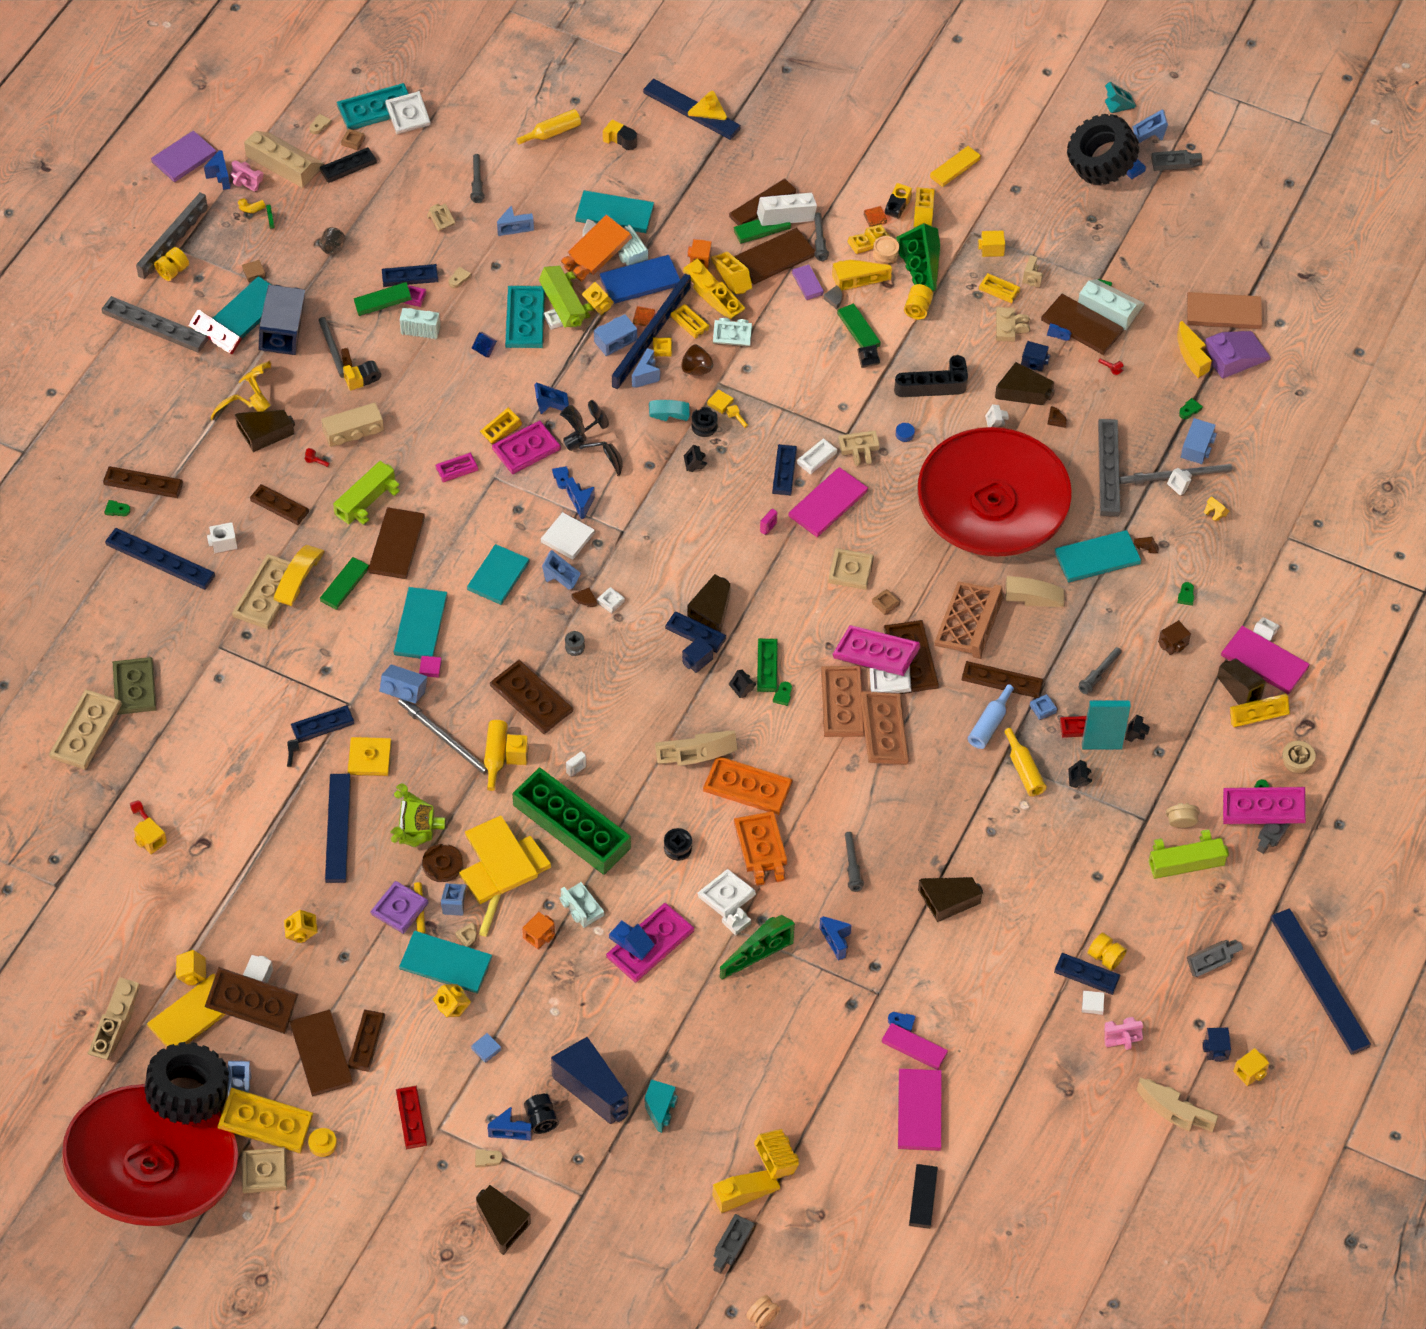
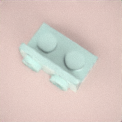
(732, 332)
(581, 904)

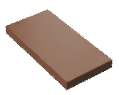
(1224, 310)
(842, 701)
(884, 728)

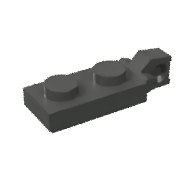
(1175, 160)
(1271, 835)
(1213, 957)
(732, 1242)

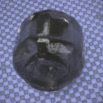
(332, 240)

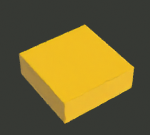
(662, 347)
(720, 401)

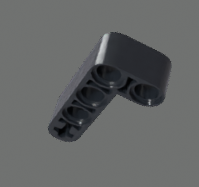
(934, 382)

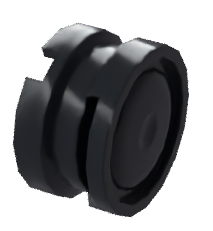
(704, 422)
(677, 844)

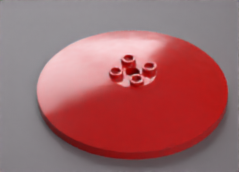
(1000, 465)
(121, 1133)

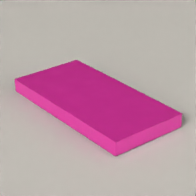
(828, 502)
(876, 650)
(1266, 659)
(1264, 805)
(665, 930)
(919, 1109)

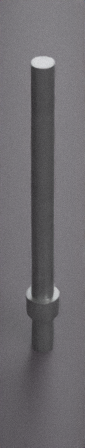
(1140, 478)
(415, 713)

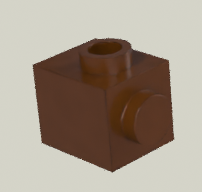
(1174, 638)

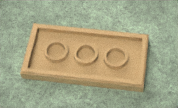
(258, 602)
(85, 729)

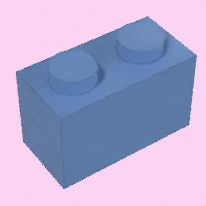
(615, 335)
(1198, 441)
(403, 683)

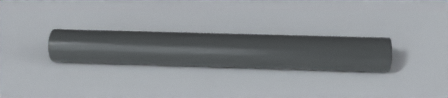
(332, 346)

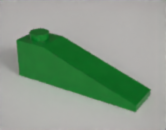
(921, 254)
(768, 939)

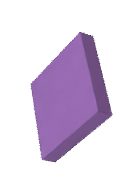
(399, 907)

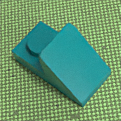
(1118, 98)

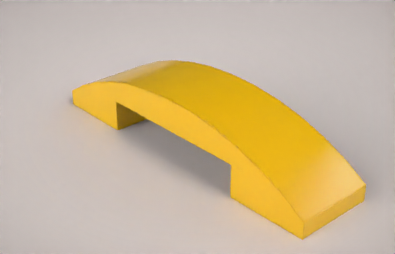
(296, 573)

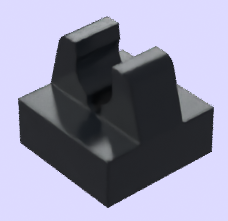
(868, 356)
(693, 459)
(742, 683)
(1136, 729)
(1079, 774)

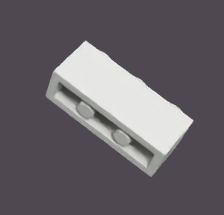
(786, 208)

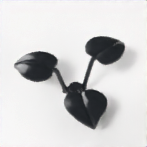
(578, 437)

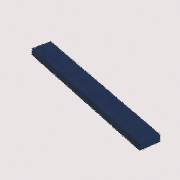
(651, 331)
(1320, 981)

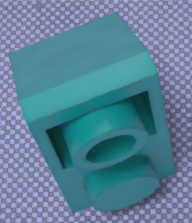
(658, 1103)

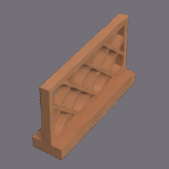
(986, 618)

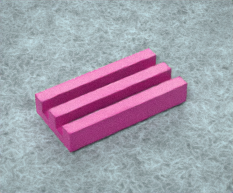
(458, 469)

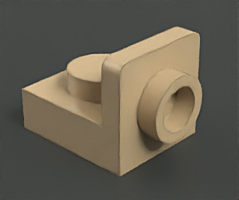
(440, 216)
(1031, 274)

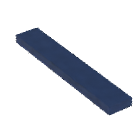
(682, 104)
(160, 558)
(337, 828)

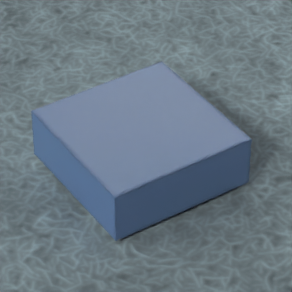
(1043, 707)
(486, 1047)

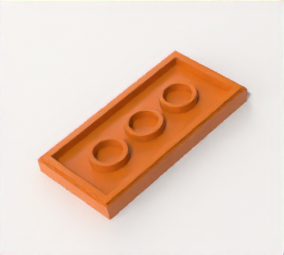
(747, 785)

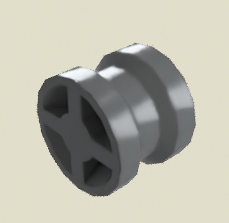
(574, 643)

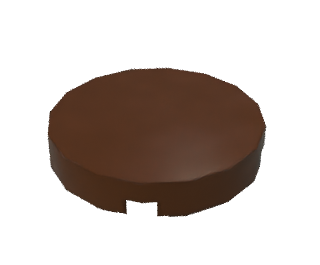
(442, 863)

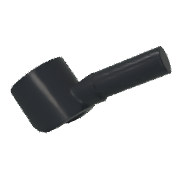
(293, 745)

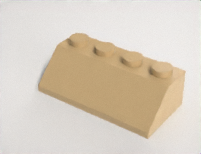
(282, 158)

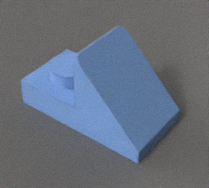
(1153, 125)
(513, 224)
(645, 371)
(557, 568)
(453, 899)
(239, 1076)

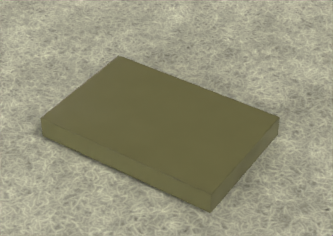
(134, 685)

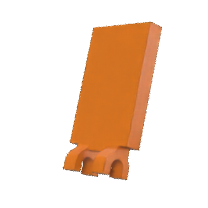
(596, 248)
(761, 845)

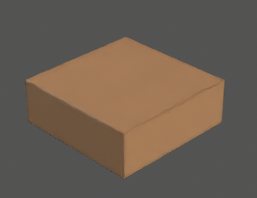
(353, 139)
(253, 270)
(885, 601)

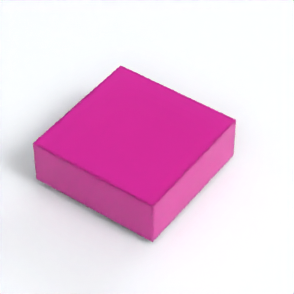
(417, 295)
(768, 521)
(430, 666)

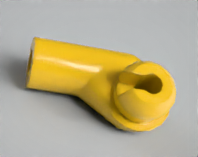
(250, 208)

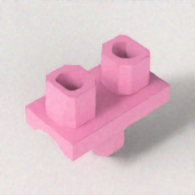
(245, 176)
(1123, 1034)

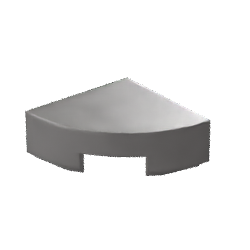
(834, 297)

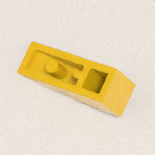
(923, 206)
(733, 272)
(856, 273)
(743, 1189)

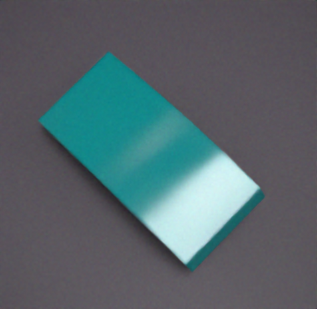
(664, 408)

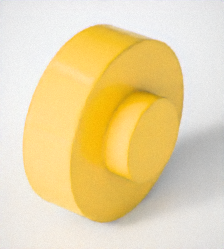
(322, 1142)

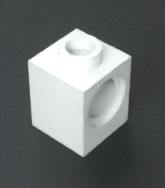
(222, 537)
(259, 968)

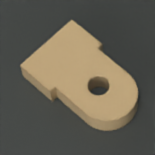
(319, 124)
(460, 275)
(483, 1158)

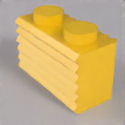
(776, 1153)

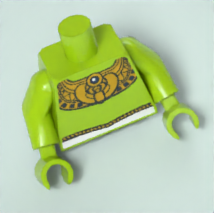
(415, 819)

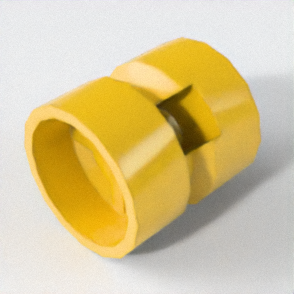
(170, 265)
(918, 301)
(1107, 951)

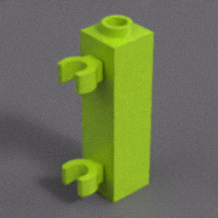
(562, 296)
(365, 492)
(1188, 857)

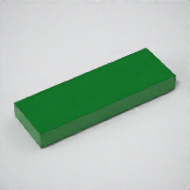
(754, 230)
(382, 299)
(858, 326)
(344, 583)
(767, 665)

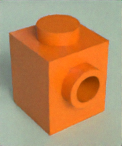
(702, 250)
(539, 930)

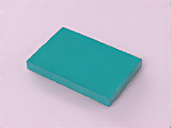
(498, 574)

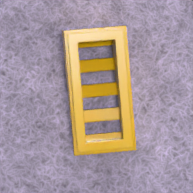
(501, 418)

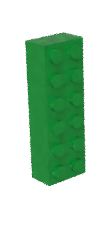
(571, 821)

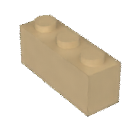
(352, 424)

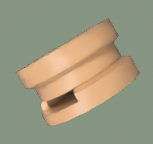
(885, 250)
(763, 1312)

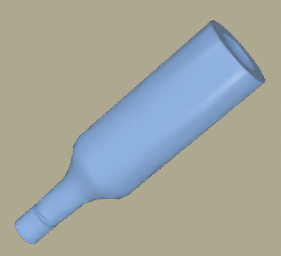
(989, 720)

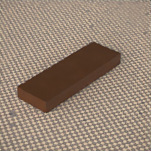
(279, 504)
(366, 1040)

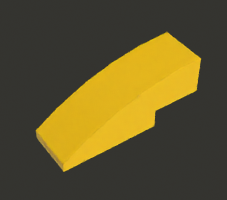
(1193, 350)

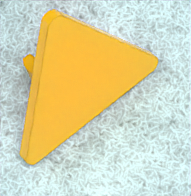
(708, 108)

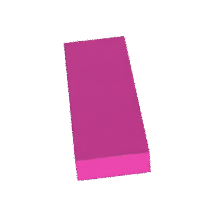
(914, 1046)

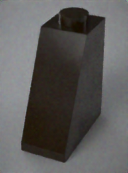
(1024, 386)
(264, 427)
(711, 603)
(1241, 681)
(949, 895)
(502, 1217)

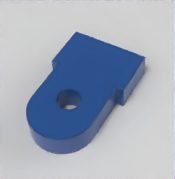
(1058, 332)
(561, 475)
(905, 1021)

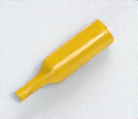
(552, 127)
(495, 750)
(1025, 766)

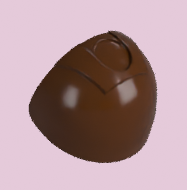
(696, 361)

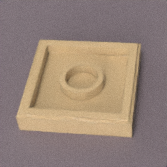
(850, 569)
(264, 1170)

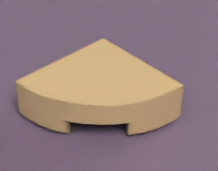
(467, 935)

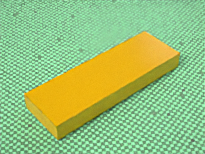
(955, 166)
(1259, 710)

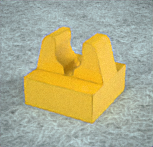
(1214, 505)

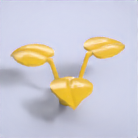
(258, 400)

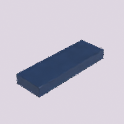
(410, 274)
(784, 470)
(692, 630)
(322, 724)
(1087, 973)

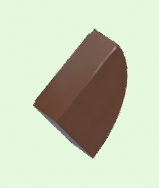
(346, 359)
(1056, 418)
(1146, 543)
(585, 597)

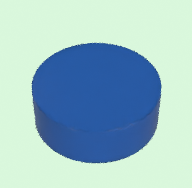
(905, 432)

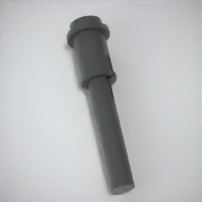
(477, 185)
(820, 243)
(1086, 685)
(855, 882)

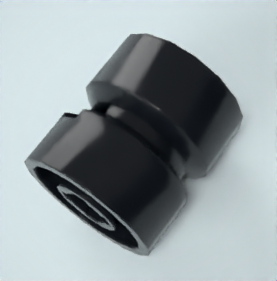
(541, 1113)

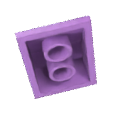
(1234, 352)

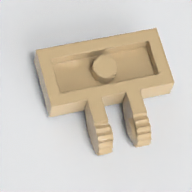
(1006, 324)
(859, 443)

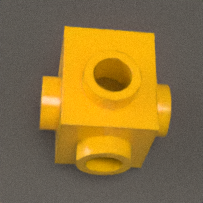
(300, 926)
(451, 1000)

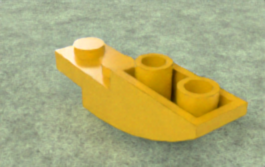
(712, 291)

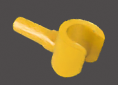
(734, 411)

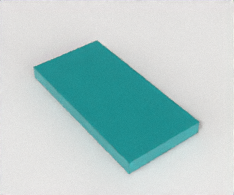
(369, 107)
(621, 209)
(245, 309)
(525, 317)
(1097, 556)
(420, 623)
(1106, 724)
(445, 961)

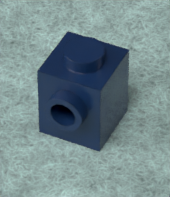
(1035, 356)
(697, 655)
(1217, 1044)

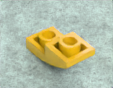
(865, 242)

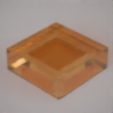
(875, 216)
(643, 316)

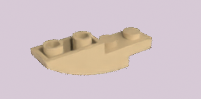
(696, 750)
(115, 1020)
(1167, 1104)

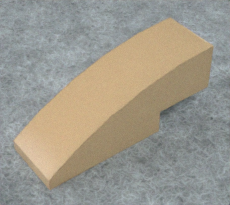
(1034, 592)

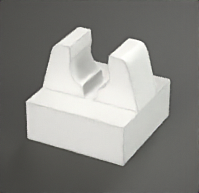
(995, 416)
(1179, 480)
(737, 921)

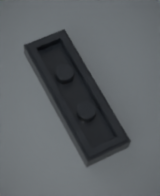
(348, 165)
(923, 1196)

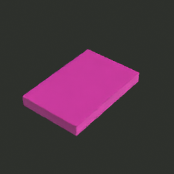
(526, 447)

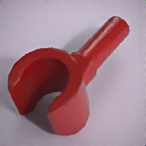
(1115, 368)
(310, 457)
(136, 807)

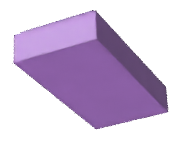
(807, 282)

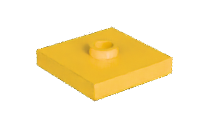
(369, 756)

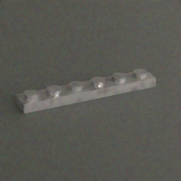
(172, 235)
(154, 324)
(1108, 467)

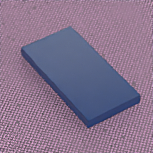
(640, 279)

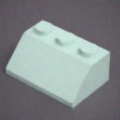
(1110, 302)

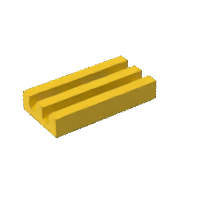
(998, 290)
(687, 323)

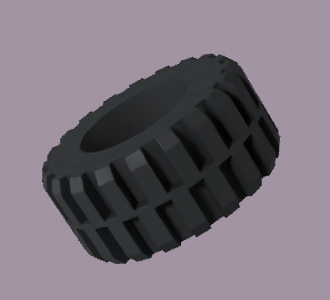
(1111, 164)
(186, 1062)

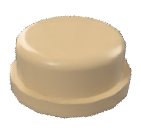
(1298, 756)
(1183, 815)

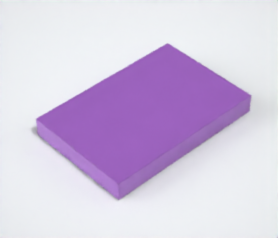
(183, 156)

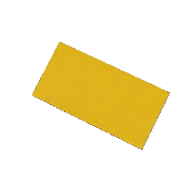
(501, 854)
(480, 882)
(186, 1016)
(265, 1120)

